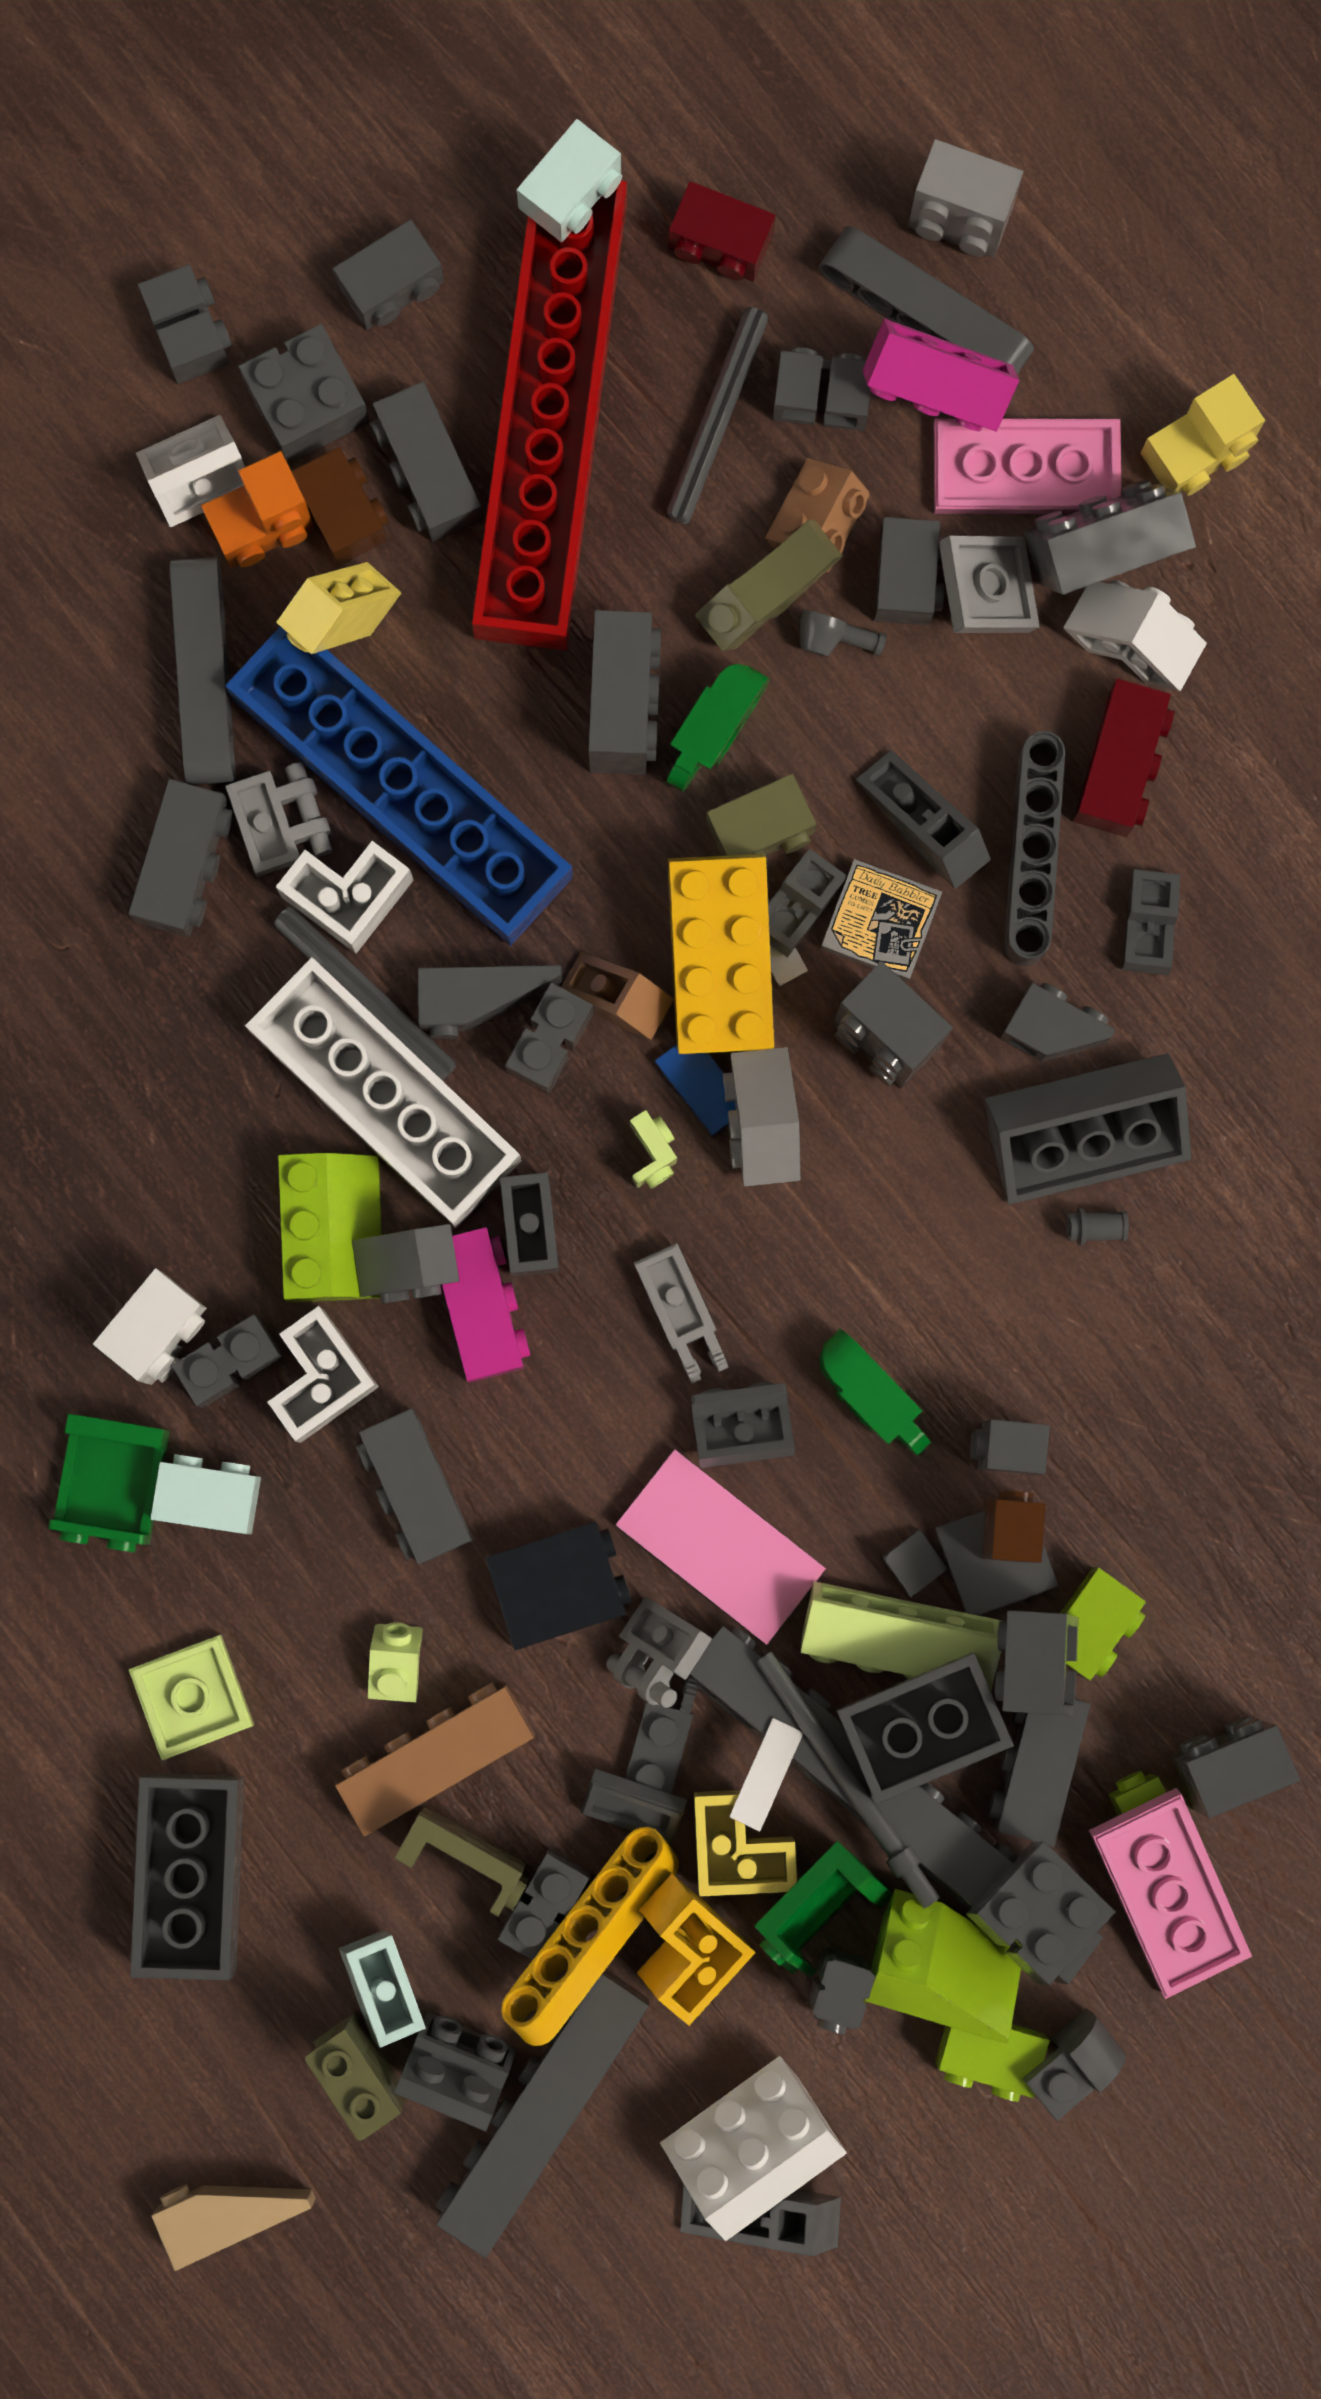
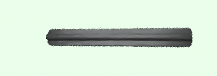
(717, 415)
(314, 945)

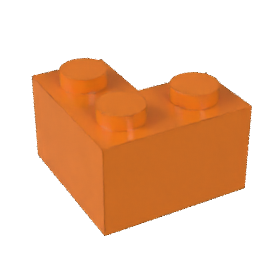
(260, 513)

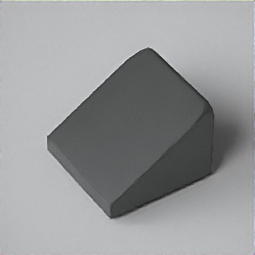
(914, 1563)

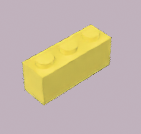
(337, 608)

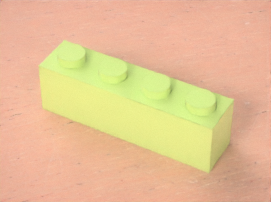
(894, 1633)

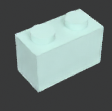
(570, 181)
(206, 1496)
(382, 1988)

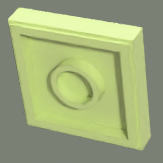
(191, 1697)

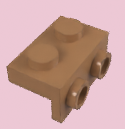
(824, 494)

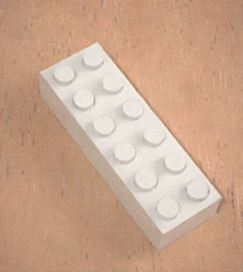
(383, 1092)

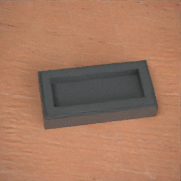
(632, 1805)

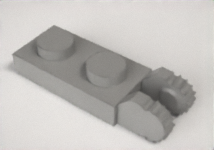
(679, 1307)

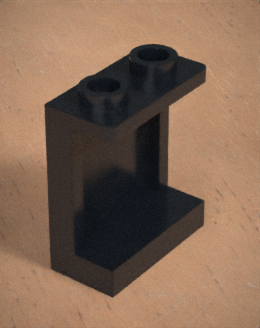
(558, 1585)

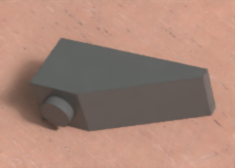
(925, 819)
(470, 996)
(798, 2224)

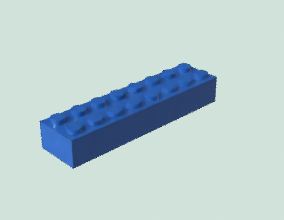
(401, 784)

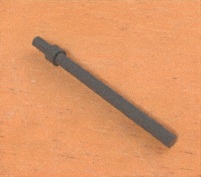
(901, 1859)

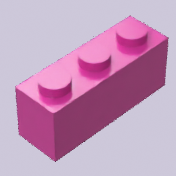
(939, 376)
(482, 1309)

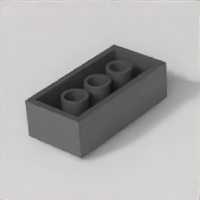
(187, 1876)

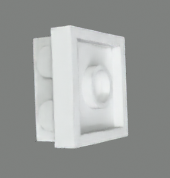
(192, 469)

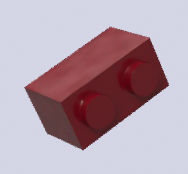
(721, 232)

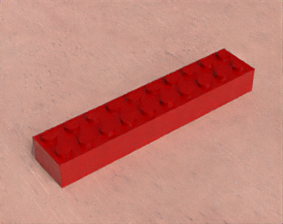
(548, 430)

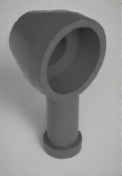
(822, 633)

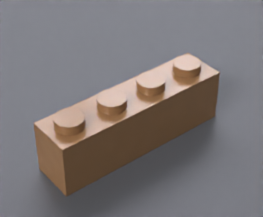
(435, 1759)

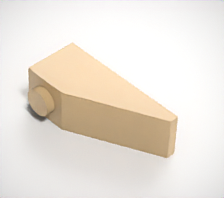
(218, 2216)

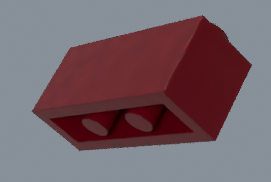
(1124, 758)

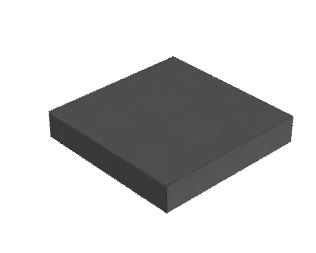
(983, 1582)

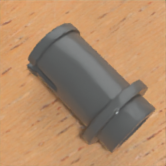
(1097, 1226)

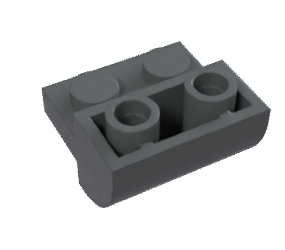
(456, 2071)

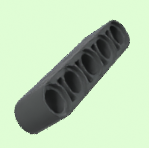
(918, 299)
(202, 670)
(1041, 827)

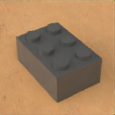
(1109, 536)
(623, 692)
(890, 1026)
(925, 1727)

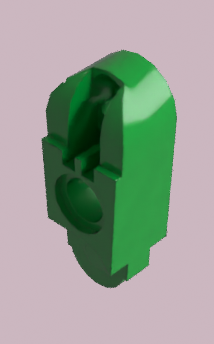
(716, 721)
(871, 1392)

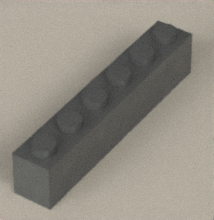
(539, 2115)

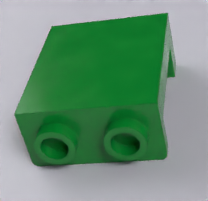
(109, 1482)
(813, 1903)

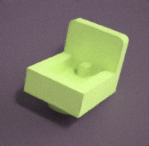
(655, 1138)
(394, 1662)

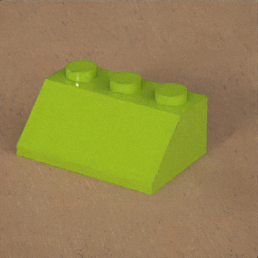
(322, 1209)

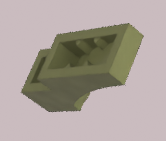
(768, 586)

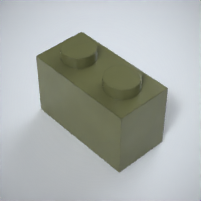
(763, 821)

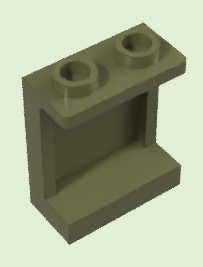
(468, 1849)
(356, 2077)

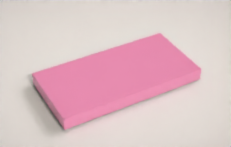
(1025, 465)
(720, 1546)
(1170, 1893)

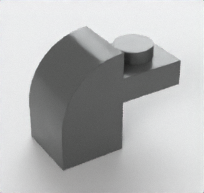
(1083, 2061)

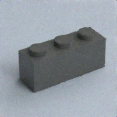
(425, 463)
(181, 859)
(413, 1487)
(1038, 1774)

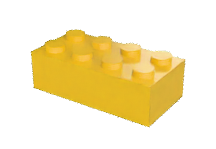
(721, 953)

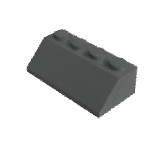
(1089, 1128)

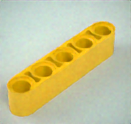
(590, 1958)

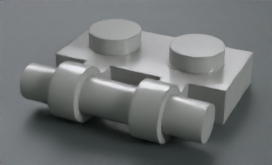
(264, 822)
(667, 1640)

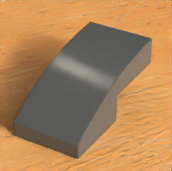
(801, 900)
(1151, 922)

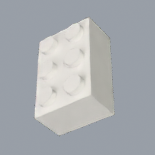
(752, 2148)

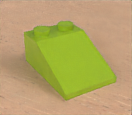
(943, 1969)

